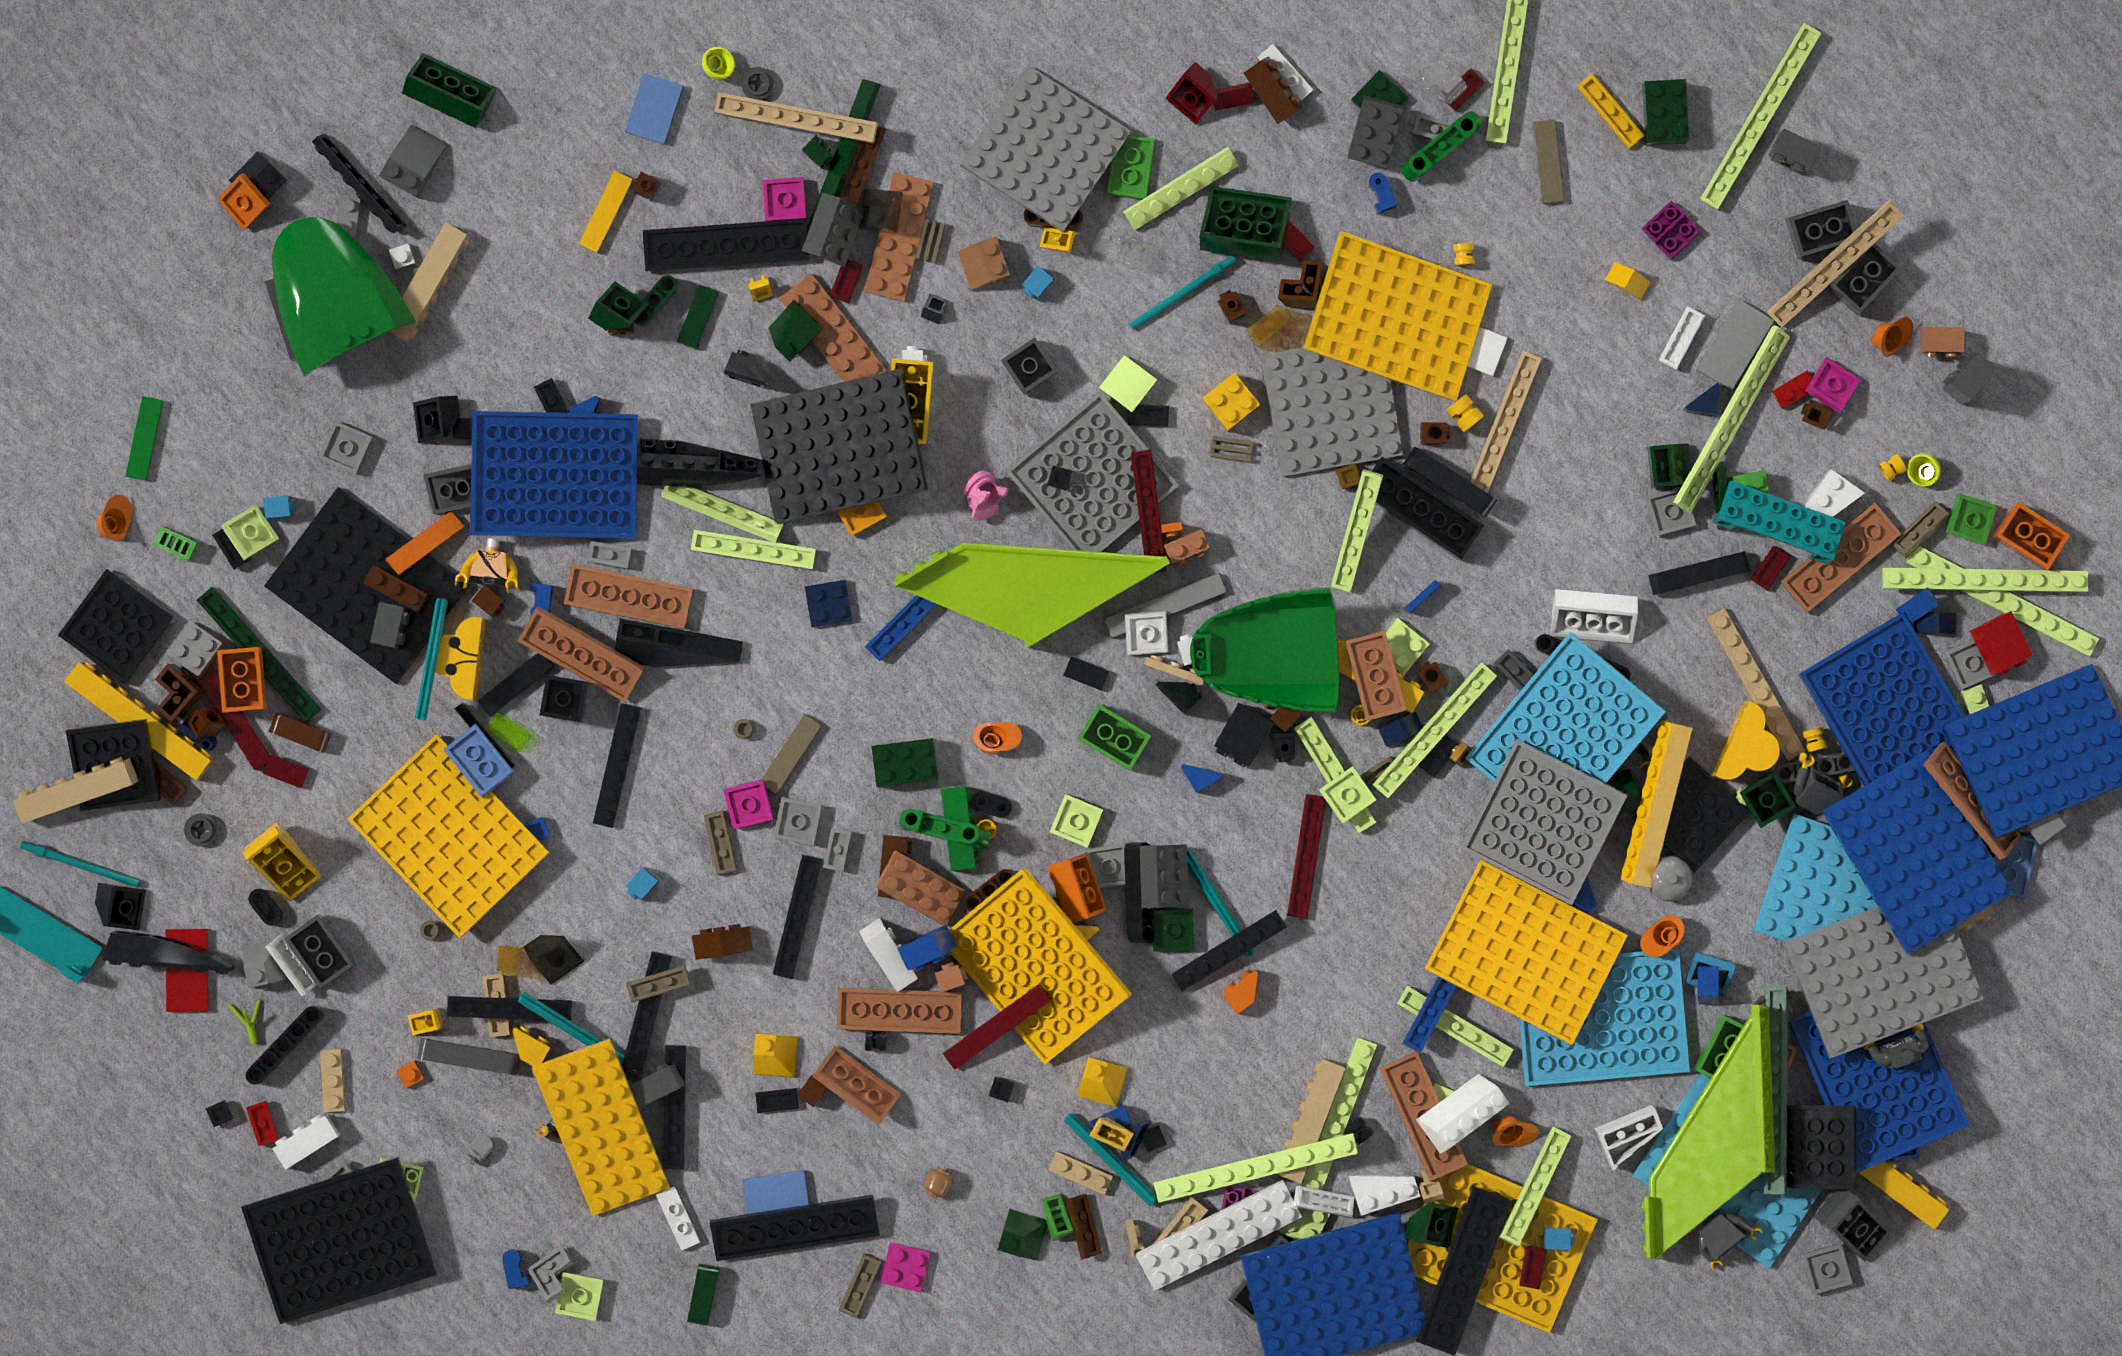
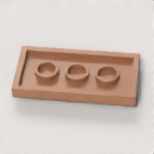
(1375, 675)
(920, 888)
(856, 1085)

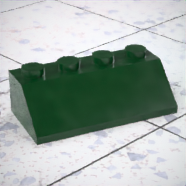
(448, 90)

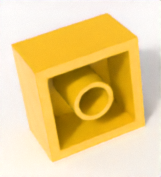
(1230, 401)

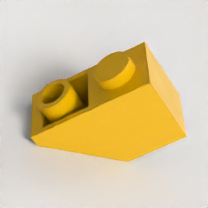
(530, 1048)

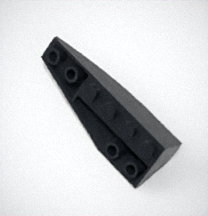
(691, 465)
(669, 646)
(161, 951)

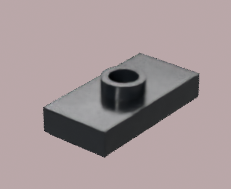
(1438, 756)

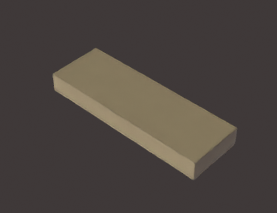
(1920, 529)
(720, 842)
(658, 983)
(860, 1285)

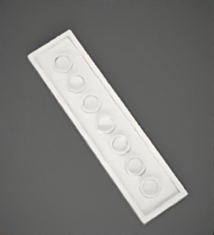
(1218, 1235)

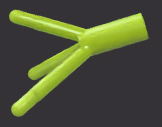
(250, 1025)

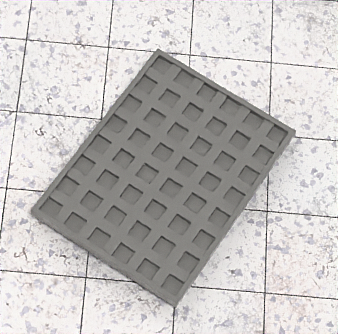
(1869, 988)

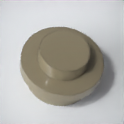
(744, 729)
(430, 930)

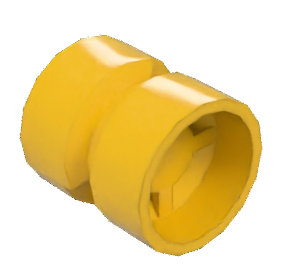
(1465, 413)

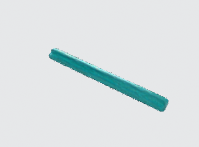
(431, 659)
(1214, 897)
(561, 1022)
(1111, 1159)

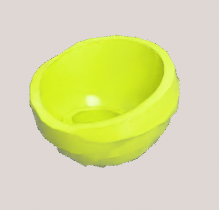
(718, 63)
(1923, 469)

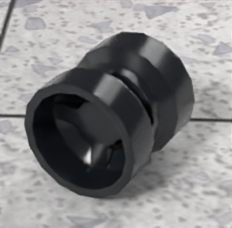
(881, 1039)
(1356, 1126)

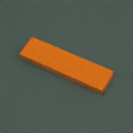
(424, 543)

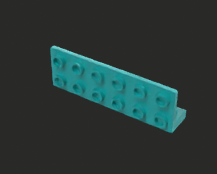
(1780, 521)
(46, 937)

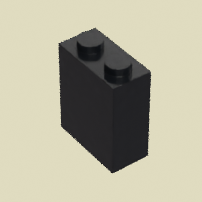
(1243, 735)

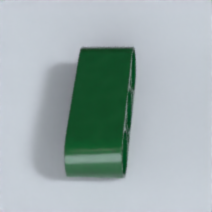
(664, 295)
(703, 1294)

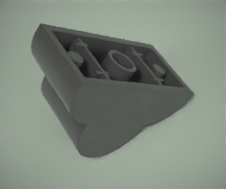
(1852, 1223)

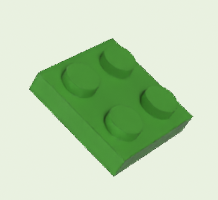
(1971, 519)

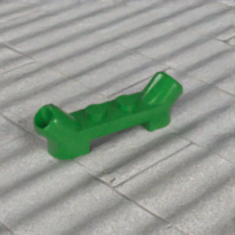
(1441, 146)
(944, 828)

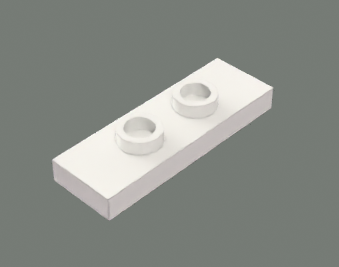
(1296, 81)
(1681, 338)
(290, 965)
(1323, 1201)
(678, 1218)

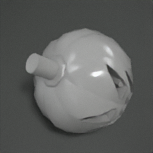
(1671, 879)

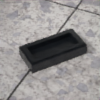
(1149, 416)
(1086, 673)
(776, 1100)

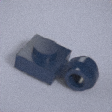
(206, 743)

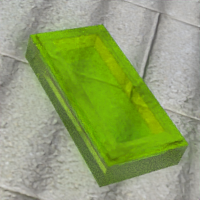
(508, 731)

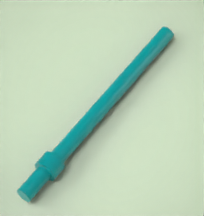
(1216, 270)
(42, 851)

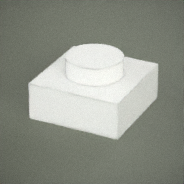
(402, 256)

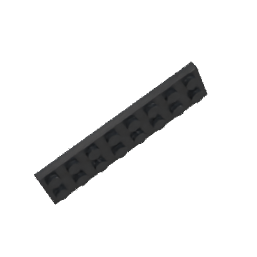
(725, 245)
(794, 1227)
(1463, 1270)

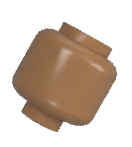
(937, 1183)

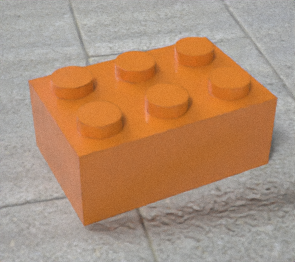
(2031, 536)
(242, 679)
(1077, 888)

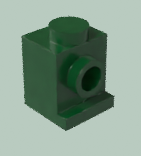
(818, 152)

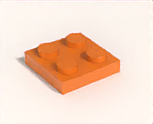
(243, 201)

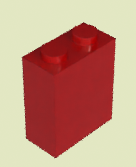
(2001, 644)

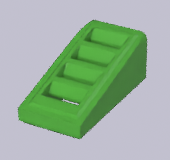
(190, 551)
(1055, 1235)

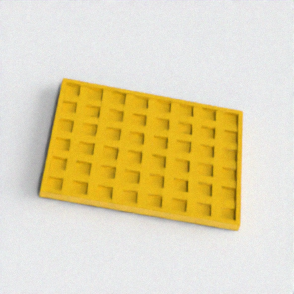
(1397, 316)
(447, 838)
(1526, 952)

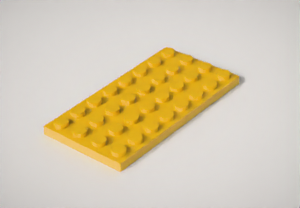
(601, 1127)

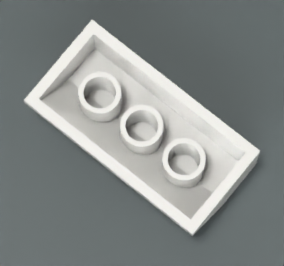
(1594, 616)
(1462, 1112)

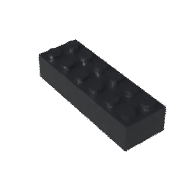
(1425, 510)

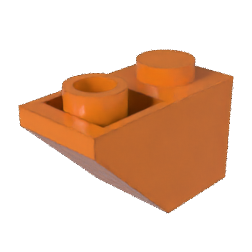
(1243, 992)

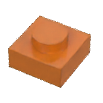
(1171, 529)
(410, 1074)

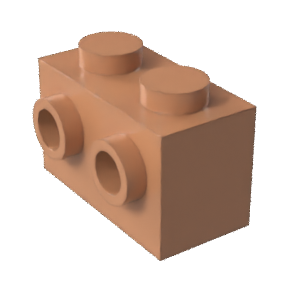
(1942, 341)
(1186, 547)
(950, 976)

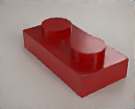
(1297, 242)
(1792, 390)
(262, 1123)

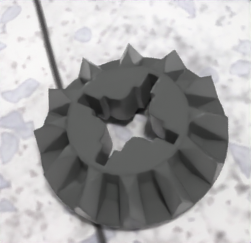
(751, 75)
(193, 835)

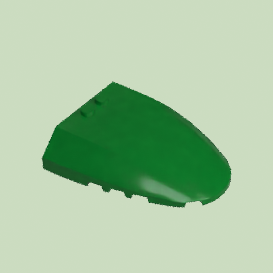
(331, 292)
(1273, 651)

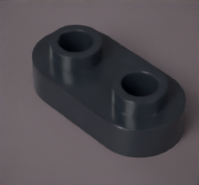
(991, 804)
(265, 907)

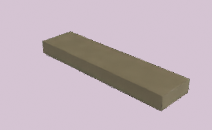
(1548, 161)
(790, 753)

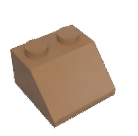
(983, 263)

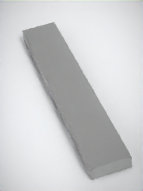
(1170, 602)

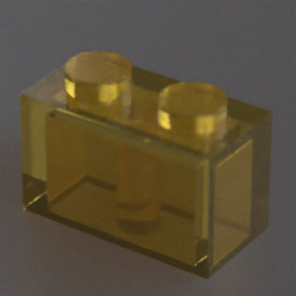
(1267, 326)
(509, 959)

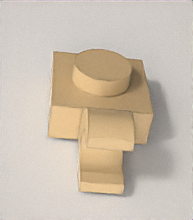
(1429, 1190)
(1133, 1232)

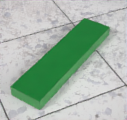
(144, 438)

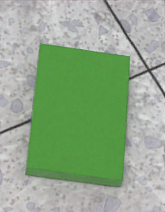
(1131, 168)

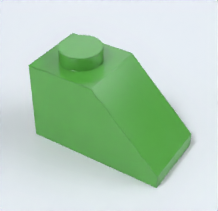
(1754, 480)

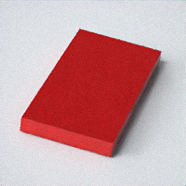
(186, 987)

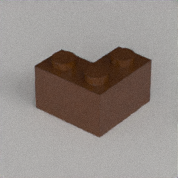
(1307, 289)
(182, 692)
(722, 942)

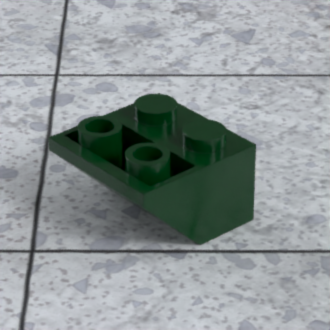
(1669, 465)

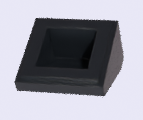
(934, 309)

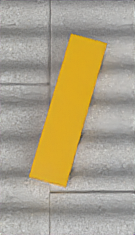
(1610, 111)
(605, 211)

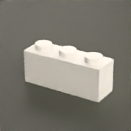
(305, 1141)

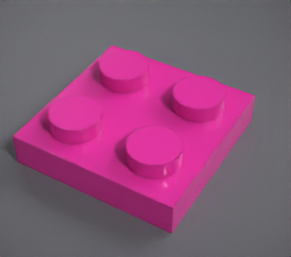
(784, 199)
(1832, 385)
(748, 803)
(905, 1267)

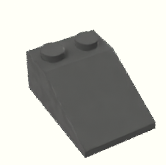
(413, 161)
(449, 488)

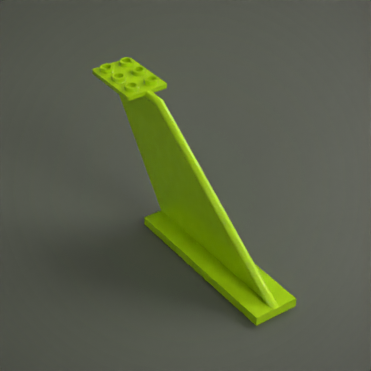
(1025, 588)
(1720, 1143)

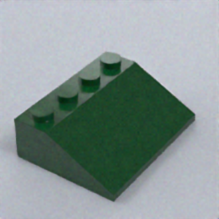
(1245, 223)

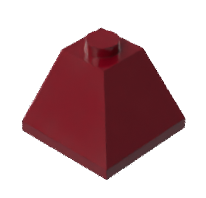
(1193, 93)

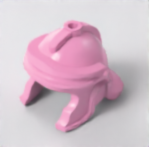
(983, 495)

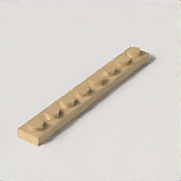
(796, 117)
(1835, 263)
(1505, 420)
(1755, 683)

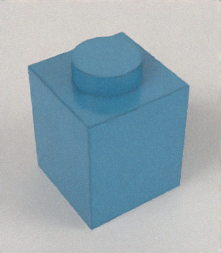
(1037, 283)
(278, 507)
(641, 884)
(1558, 1238)

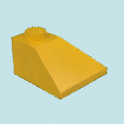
(775, 1055)
(1102, 1081)

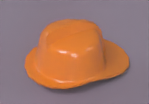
(1892, 336)
(115, 518)
(996, 737)
(1663, 936)
(1512, 1132)

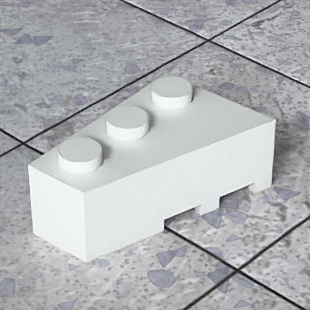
(1832, 494)
(884, 949)
(1627, 1134)
(1382, 1191)

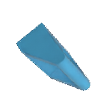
(1698, 957)

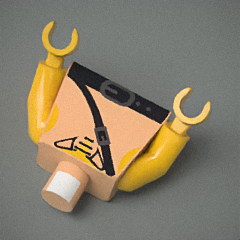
(489, 568)

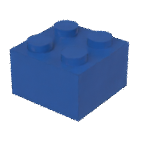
(927, 948)

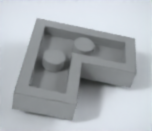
(1430, 128)
(545, 1273)

